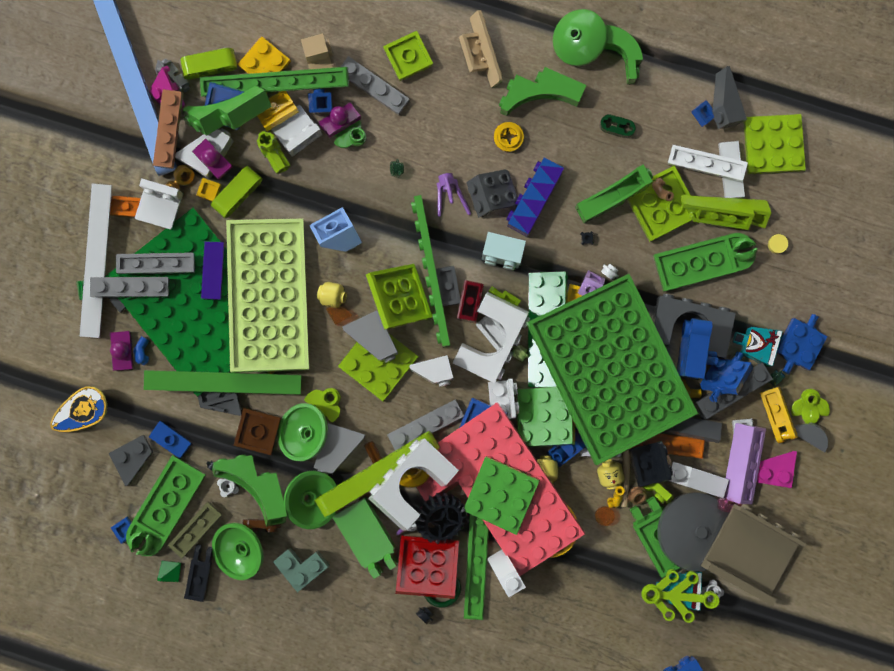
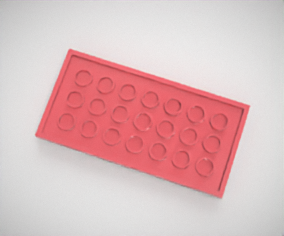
(548, 521)

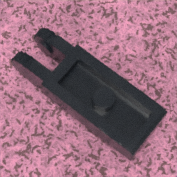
(198, 575)

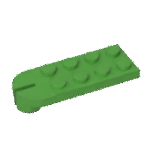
(704, 260)
(164, 507)

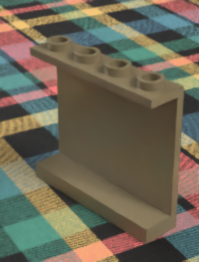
(751, 552)

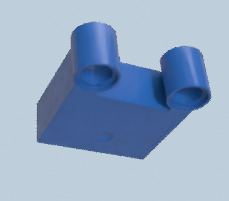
(694, 349)

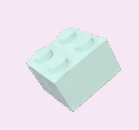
(503, 251)

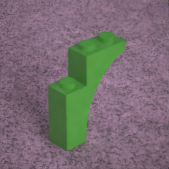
(548, 86)
(230, 112)
(615, 194)
(263, 488)

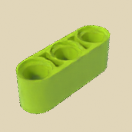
(208, 63)
(236, 192)

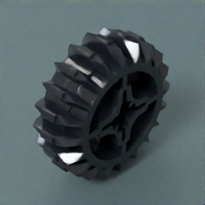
(444, 522)

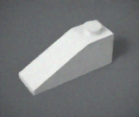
(698, 480)

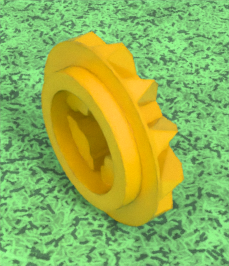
(514, 130)

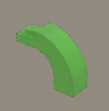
(628, 48)

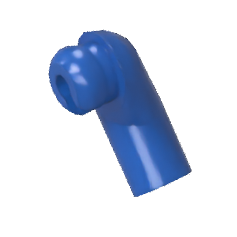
(139, 352)

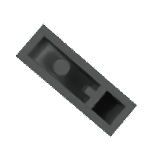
(727, 103)

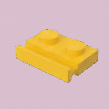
(281, 110)

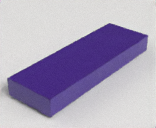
(212, 270)

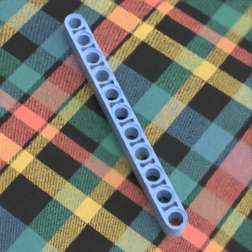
(131, 75)

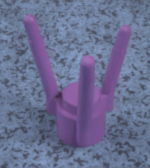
(447, 183)

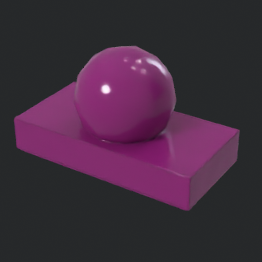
(339, 119)
(212, 159)
(121, 350)

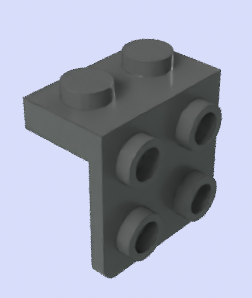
(492, 192)

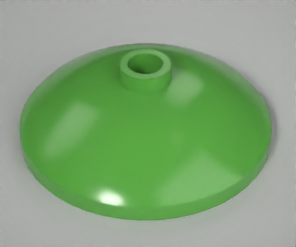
(587, 44)
(295, 431)
(307, 513)
(237, 551)

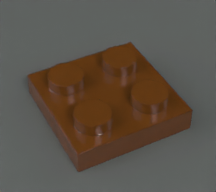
(257, 431)

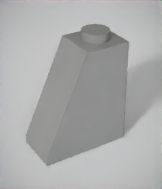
(371, 335)
(337, 448)

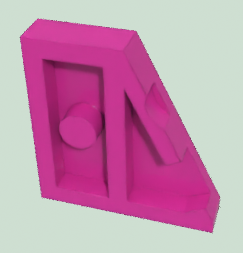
(163, 82)

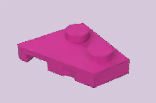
(778, 470)

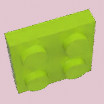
(408, 56)

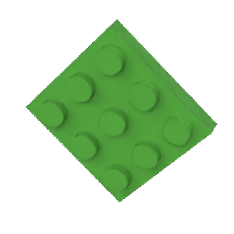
(544, 418)
(501, 495)

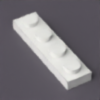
(707, 163)

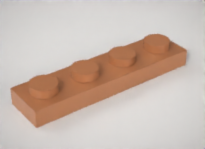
(168, 129)

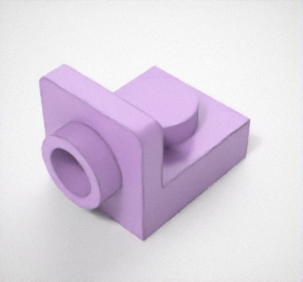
(590, 283)

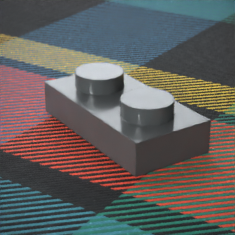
(448, 286)

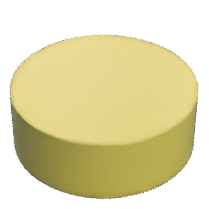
(778, 244)

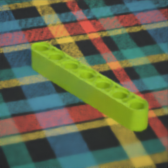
(366, 479)

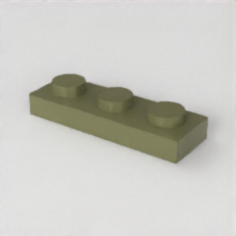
(195, 530)

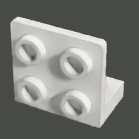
(297, 132)
(158, 204)
(503, 393)

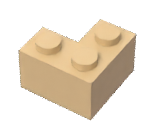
(318, 52)

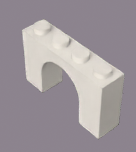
(490, 364)
(388, 495)

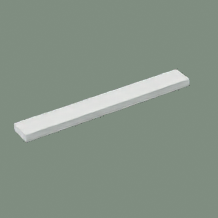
(95, 258)

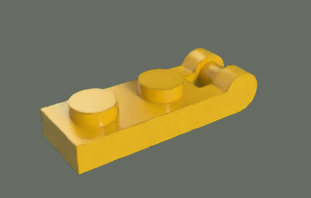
(778, 414)

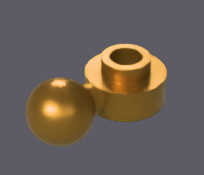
(183, 179)

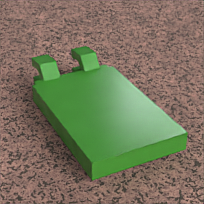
(647, 531)
(366, 536)

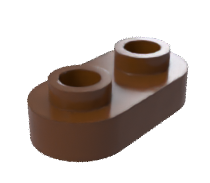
(254, 524)

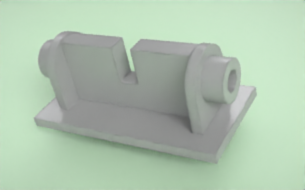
(180, 81)

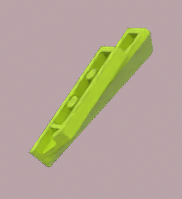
(727, 211)

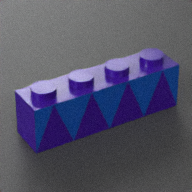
(535, 196)

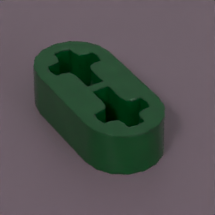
(616, 130)

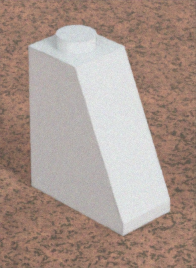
(219, 139)
(506, 573)

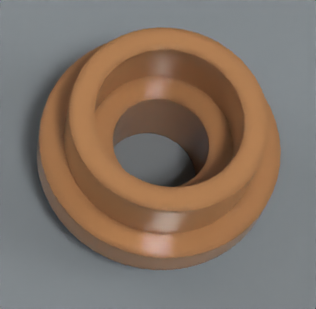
(637, 495)

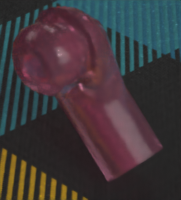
(724, 506)

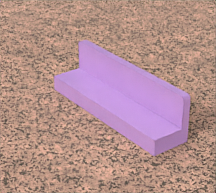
(744, 463)

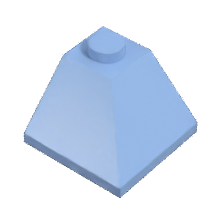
(336, 232)

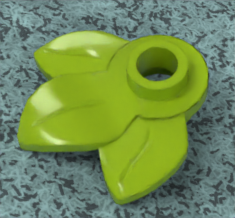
(319, 399)
(810, 410)

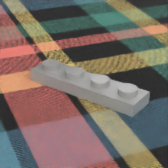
(375, 86)
(155, 263)
(129, 286)
(430, 422)

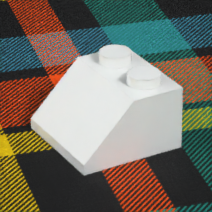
(434, 370)

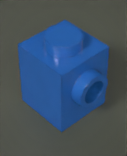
(319, 101)

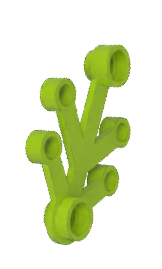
(676, 595)

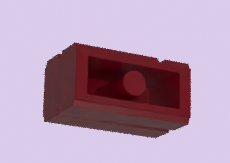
(470, 301)

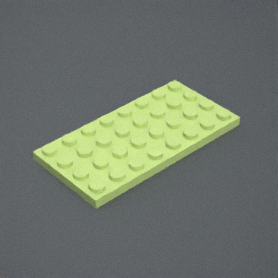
(267, 295)

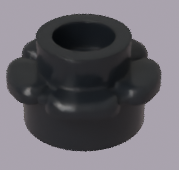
(425, 615)

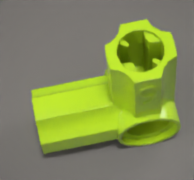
(272, 150)

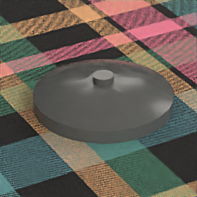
(689, 529)

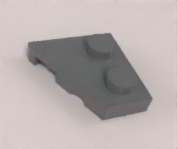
(221, 401)
(131, 457)

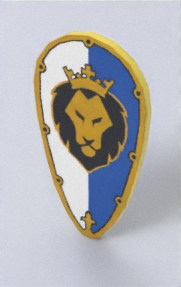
(80, 410)

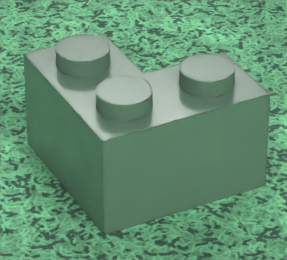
(299, 572)

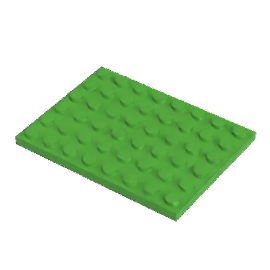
(612, 369)

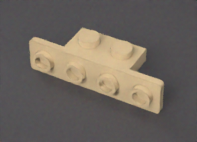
(479, 50)

